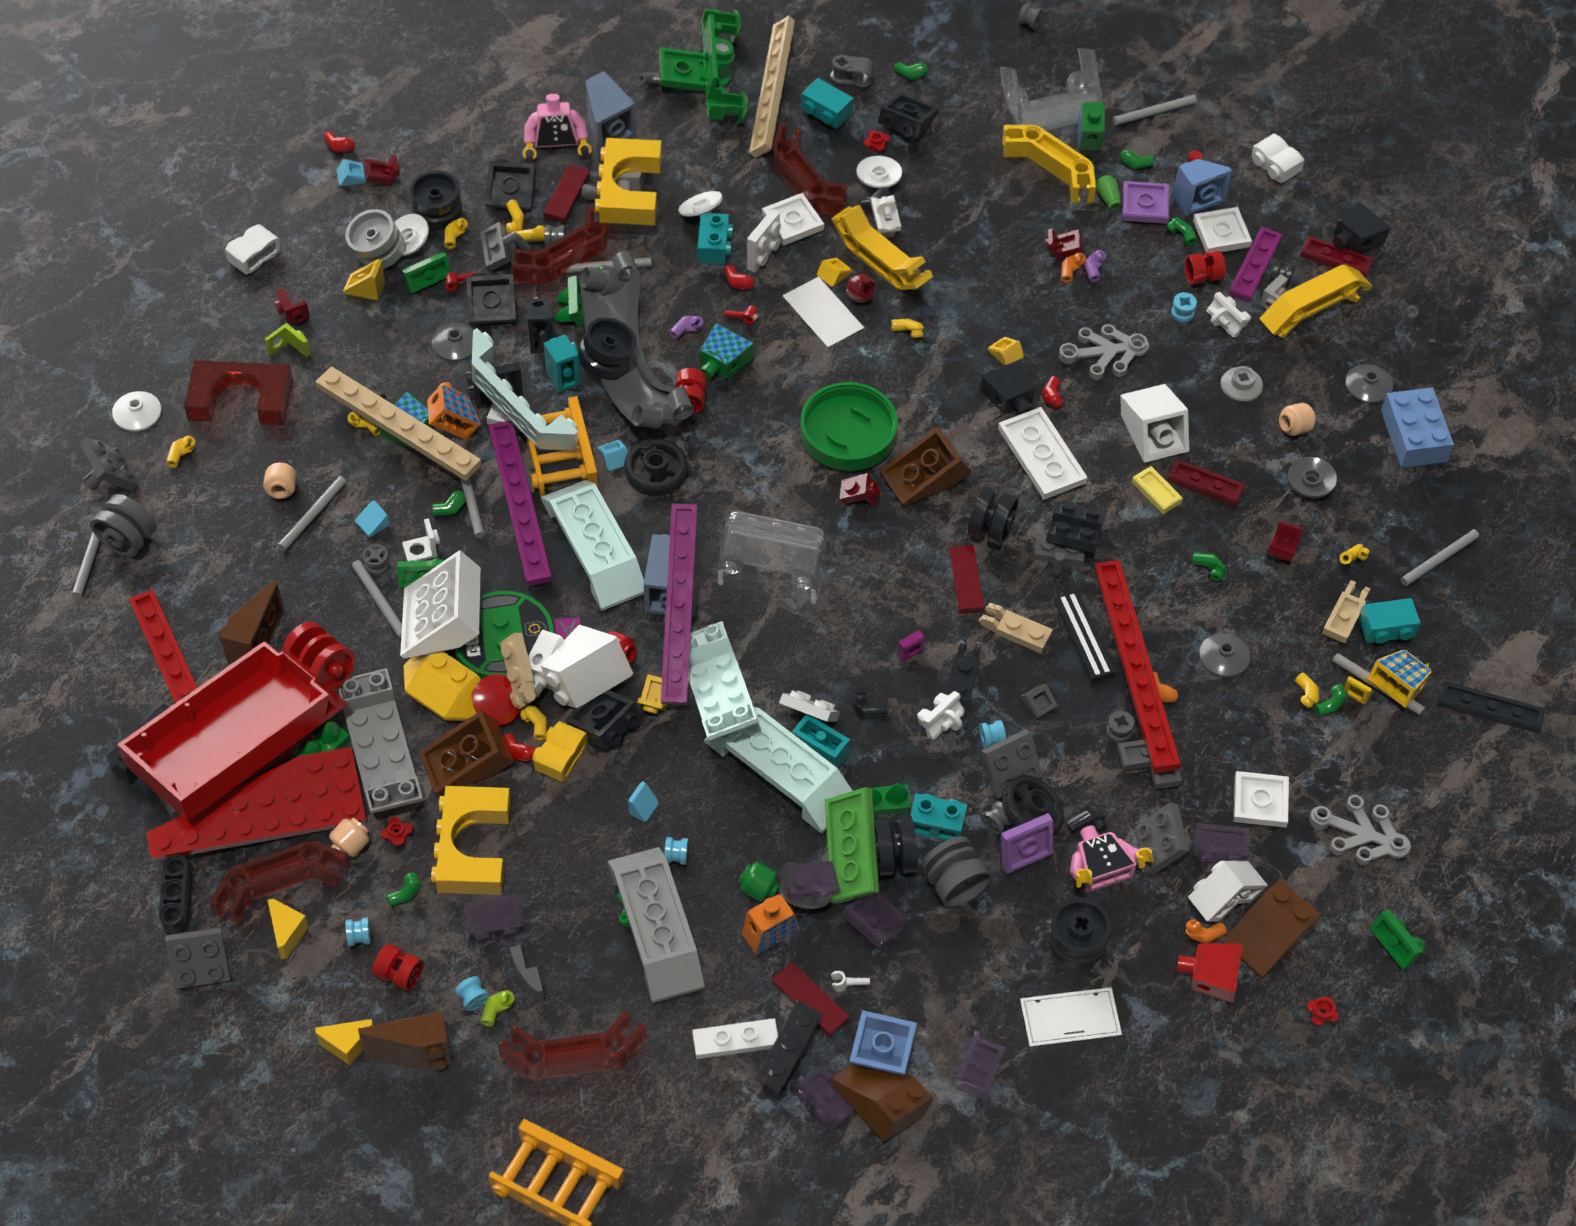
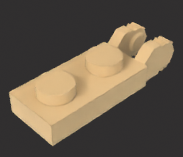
(1345, 613)
(1016, 628)
(518, 670)

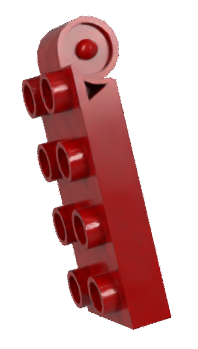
(240, 719)

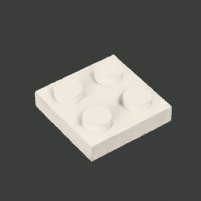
(796, 218)
(1222, 230)
(763, 241)
(819, 709)
(1261, 799)

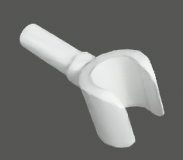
(839, 987)

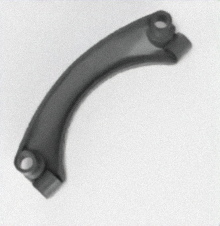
(636, 392)

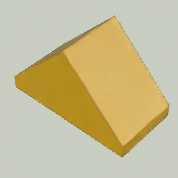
(366, 281)
(288, 926)
(342, 1039)

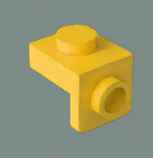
(652, 695)

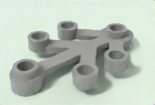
(1133, 346)
(1363, 832)

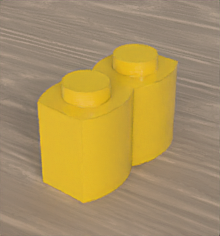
(560, 751)

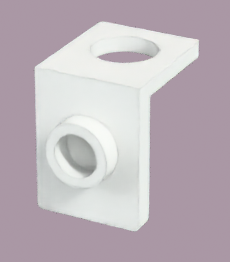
(428, 542)

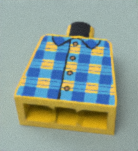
(1401, 676)

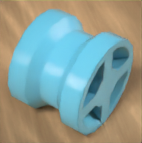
(1183, 307)
(992, 733)
(676, 850)
(358, 932)
(472, 993)

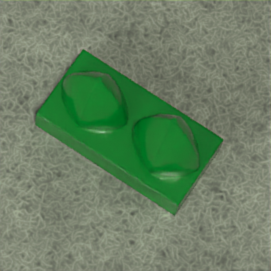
(426, 272)
(571, 296)
(412, 570)
(328, 738)
(891, 799)
(1397, 941)

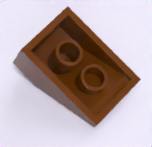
(925, 468)
(252, 623)
(466, 753)
(1273, 928)
(409, 1042)
(882, 1098)

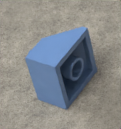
(1200, 185)
(883, 1043)

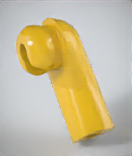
(517, 217)
(453, 231)
(178, 449)
(533, 714)

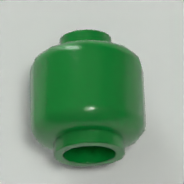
(758, 881)

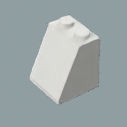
(1156, 422)
(585, 666)

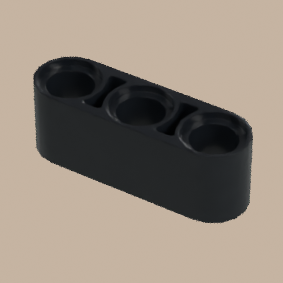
(172, 884)

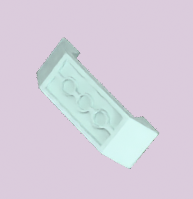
(558, 435)
(597, 543)
(718, 684)
(786, 765)

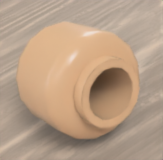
(1297, 419)
(280, 480)
(349, 836)

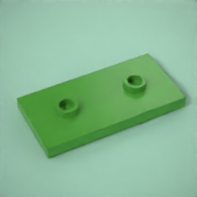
(852, 844)

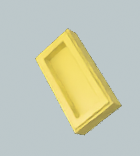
(1157, 490)

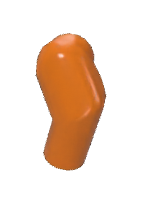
(1070, 265)
(1166, 692)
(1202, 934)

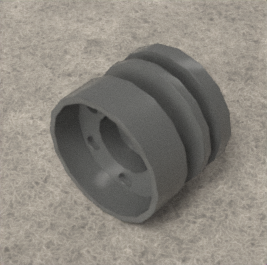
(956, 871)

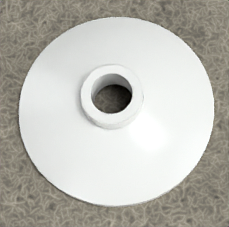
(879, 171)
(700, 204)
(414, 230)
(136, 411)

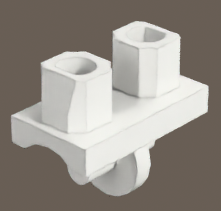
(886, 215)
(1227, 315)
(944, 716)

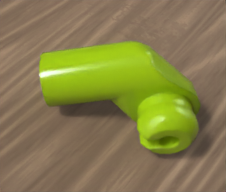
(495, 1005)

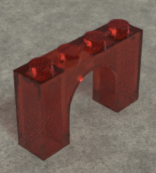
(213, 377)

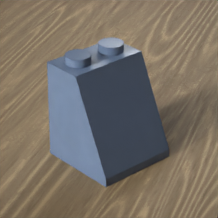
(609, 110)
(656, 576)

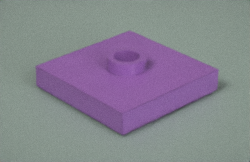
(1145, 202)
(1027, 843)

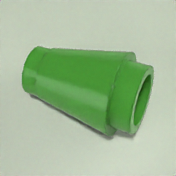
(1109, 192)

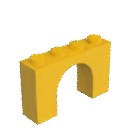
(620, 158)
(460, 809)

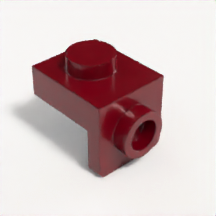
(381, 172)
(1064, 244)
(291, 312)
(858, 489)
(1285, 541)

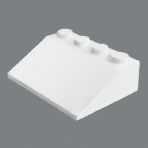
(442, 608)

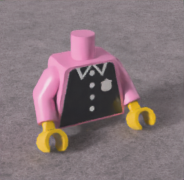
(554, 126)
(1105, 860)

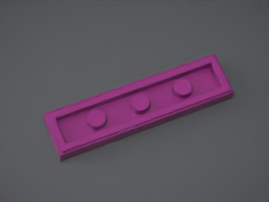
(1255, 265)

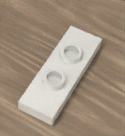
(734, 1038)

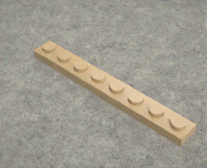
(772, 87)
(398, 423)

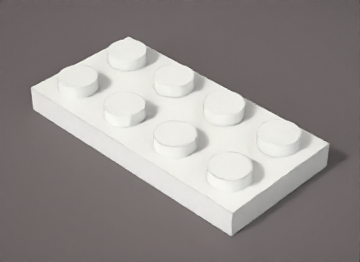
(1042, 453)

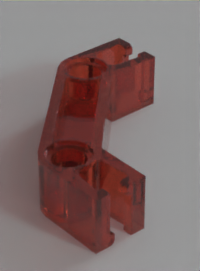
(803, 178)
(558, 257)
(276, 873)
(573, 1053)

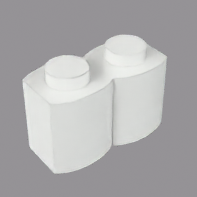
(1277, 158)
(252, 249)

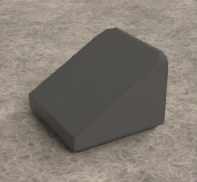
(1039, 700)

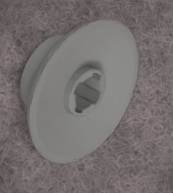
(1241, 390)

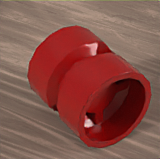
(1209, 267)
(695, 384)
(400, 968)

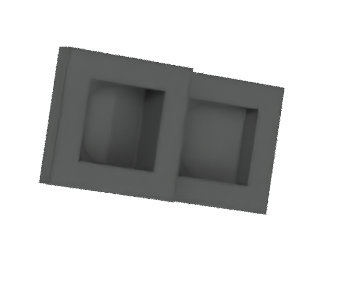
(528, 977)

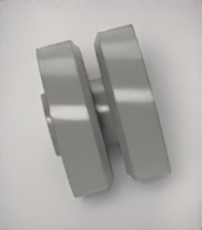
(374, 237)

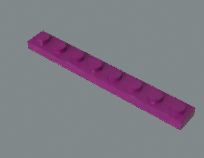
(520, 503)
(679, 604)

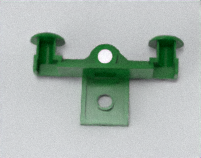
(710, 69)

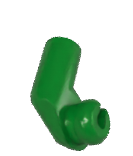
(1134, 161)

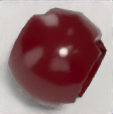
(860, 288)

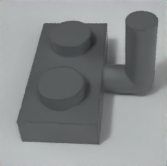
(496, 243)
(1057, 554)

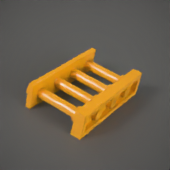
(582, 452)
(557, 1150)

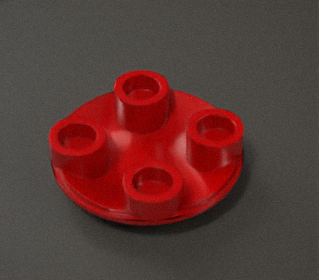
(494, 699)

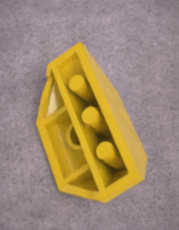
(441, 685)

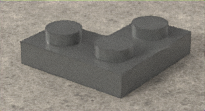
(1135, 756)

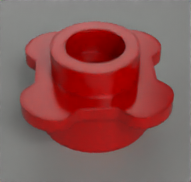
(876, 141)
(399, 837)
(1325, 1004)

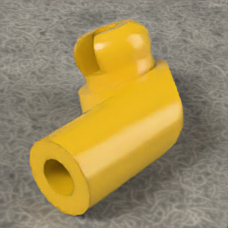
(533, 235)
(908, 325)
(359, 421)
(1353, 553)
(1311, 690)

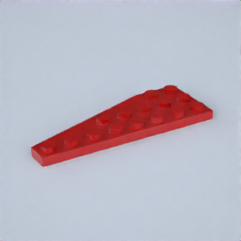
(288, 801)

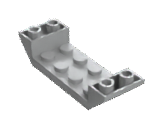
(379, 742)
(658, 924)

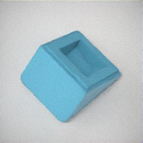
(350, 173)
(613, 454)
(372, 519)
(642, 802)

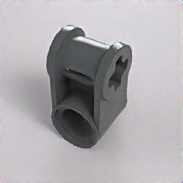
(855, 71)

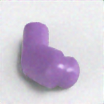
(1093, 263)
(686, 324)

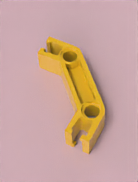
(1053, 156)
(878, 251)
(1313, 297)

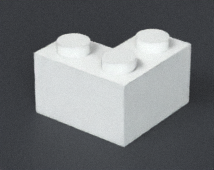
(1226, 887)

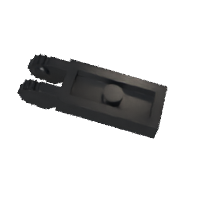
(964, 672)

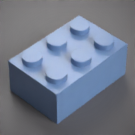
(1417, 427)

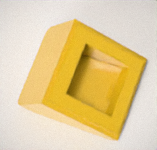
(833, 271)
(1006, 350)
(1358, 690)

